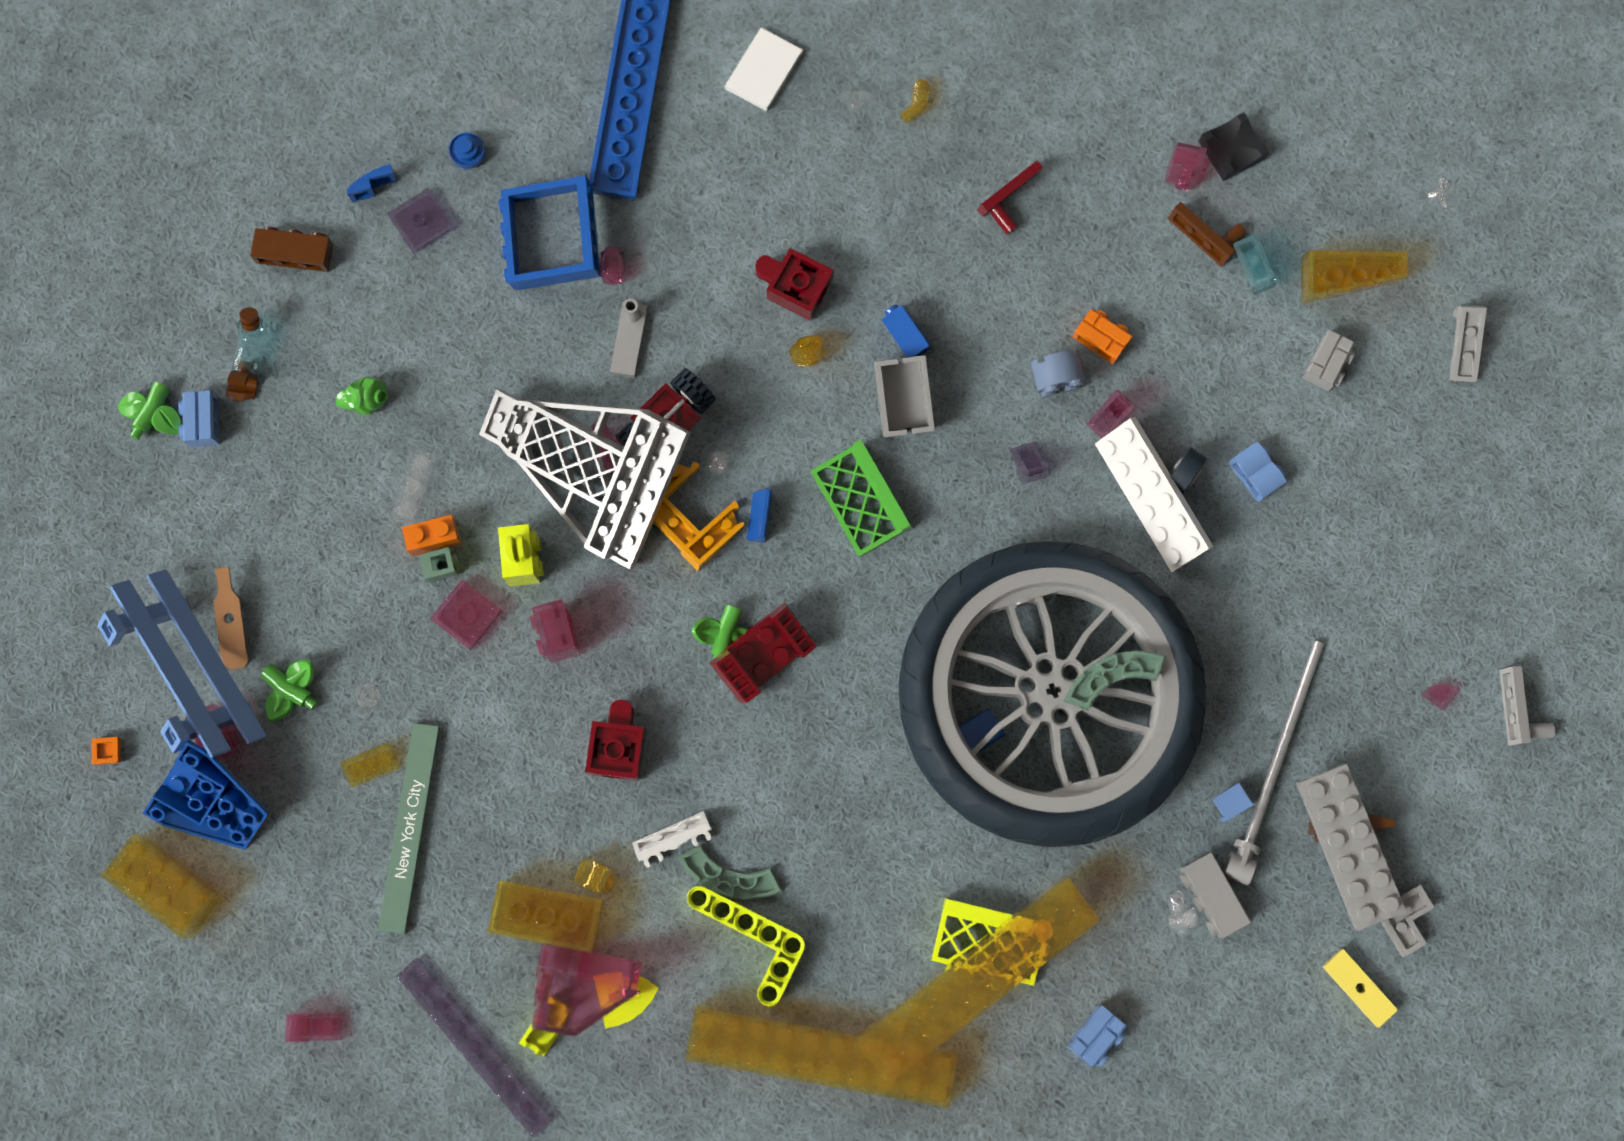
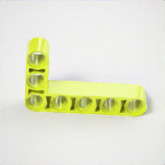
(755, 933)

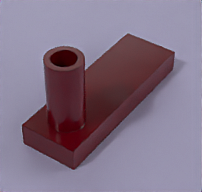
(994, 206)

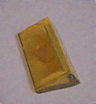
(370, 765)

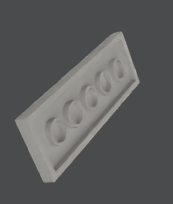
(1351, 847)

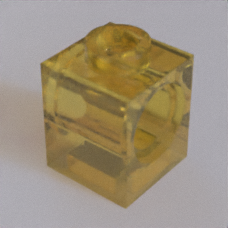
(594, 876)

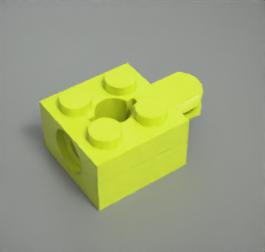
(519, 555)

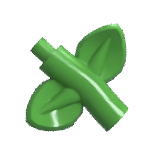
(150, 411)
(721, 632)
(288, 689)

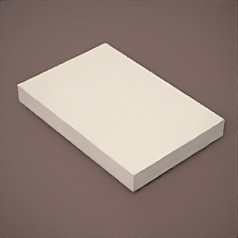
(763, 69)

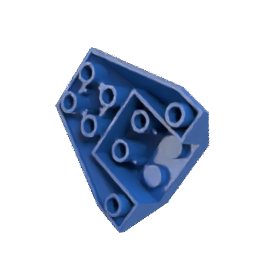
(206, 800)

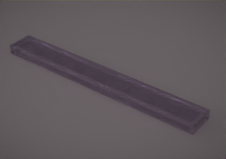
(474, 1047)

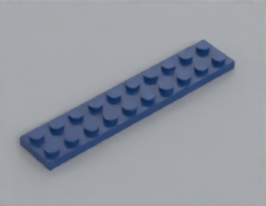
(629, 98)

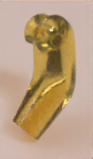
(919, 101)

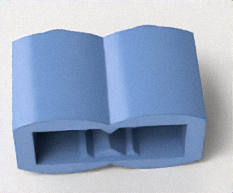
(1258, 471)

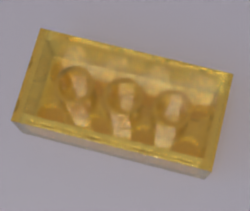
(162, 886)
(546, 916)

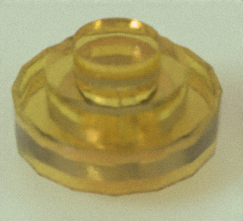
(807, 351)

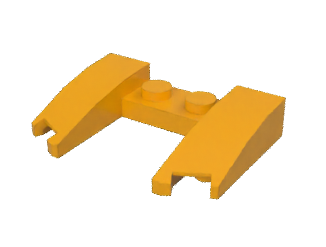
(695, 545)

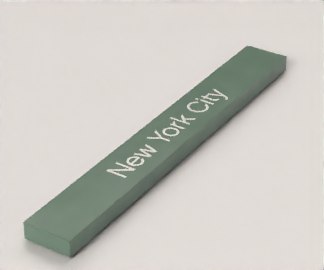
(409, 828)

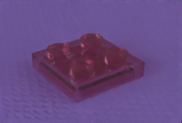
(466, 615)

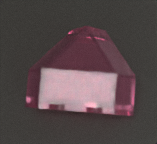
(580, 988)

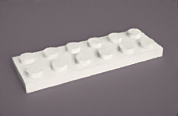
(1153, 494)

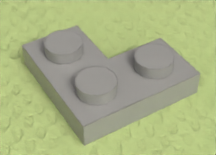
(1402, 928)

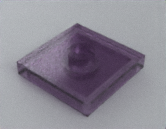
(421, 221)

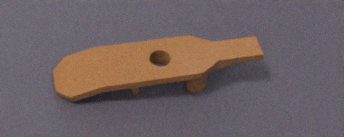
(230, 635)

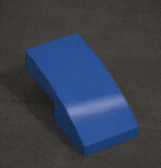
(364, 186)

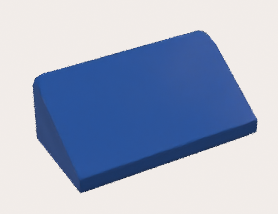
(759, 515)
(979, 727)

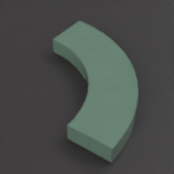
(1110, 670)
(727, 882)

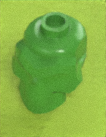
(363, 396)

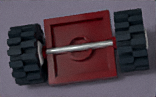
(673, 407)

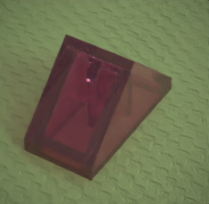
(1111, 414)

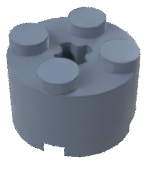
(1058, 372)

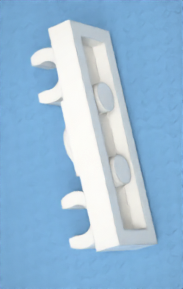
(672, 837)

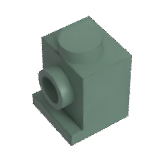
(431, 561)

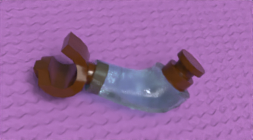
(250, 350)

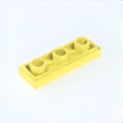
(1370, 999)

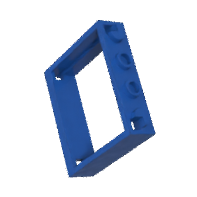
(591, 265)

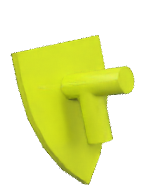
(633, 1006)

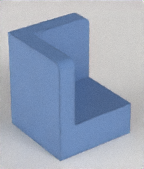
(1232, 802)

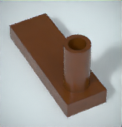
(1204, 237)

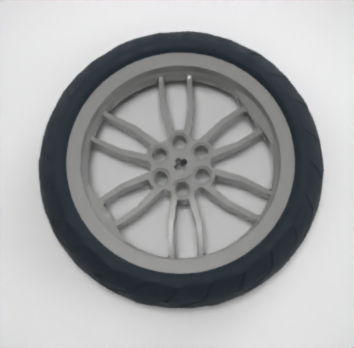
(1080, 810)

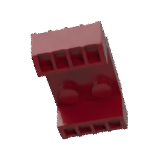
(762, 652)

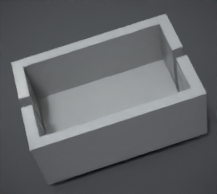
(904, 396)

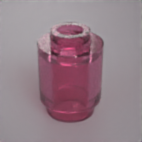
(612, 265)

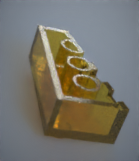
(1346, 272)

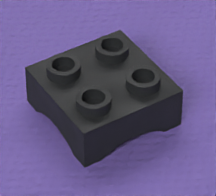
(1233, 147)

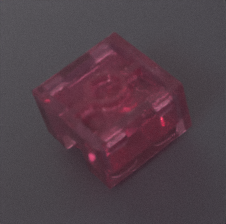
(555, 631)

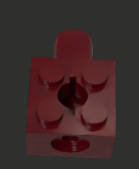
(795, 282)
(616, 745)

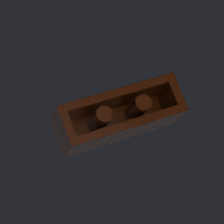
(292, 249)

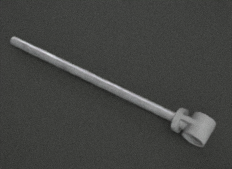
(1240, 865)

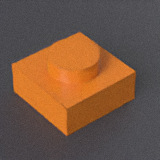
(106, 751)

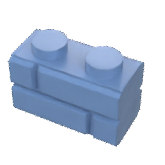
(200, 418)
(1097, 1037)

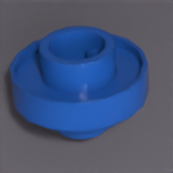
(467, 150)

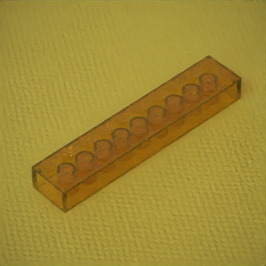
(976, 980)
(811, 1056)

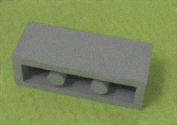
(1214, 896)

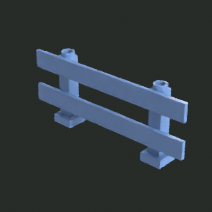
(144, 622)

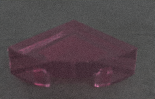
(1440, 694)

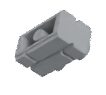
(1328, 361)

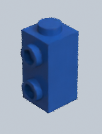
(906, 331)

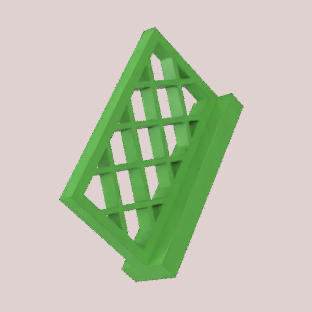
(880, 488)

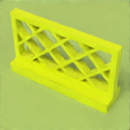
(972, 913)

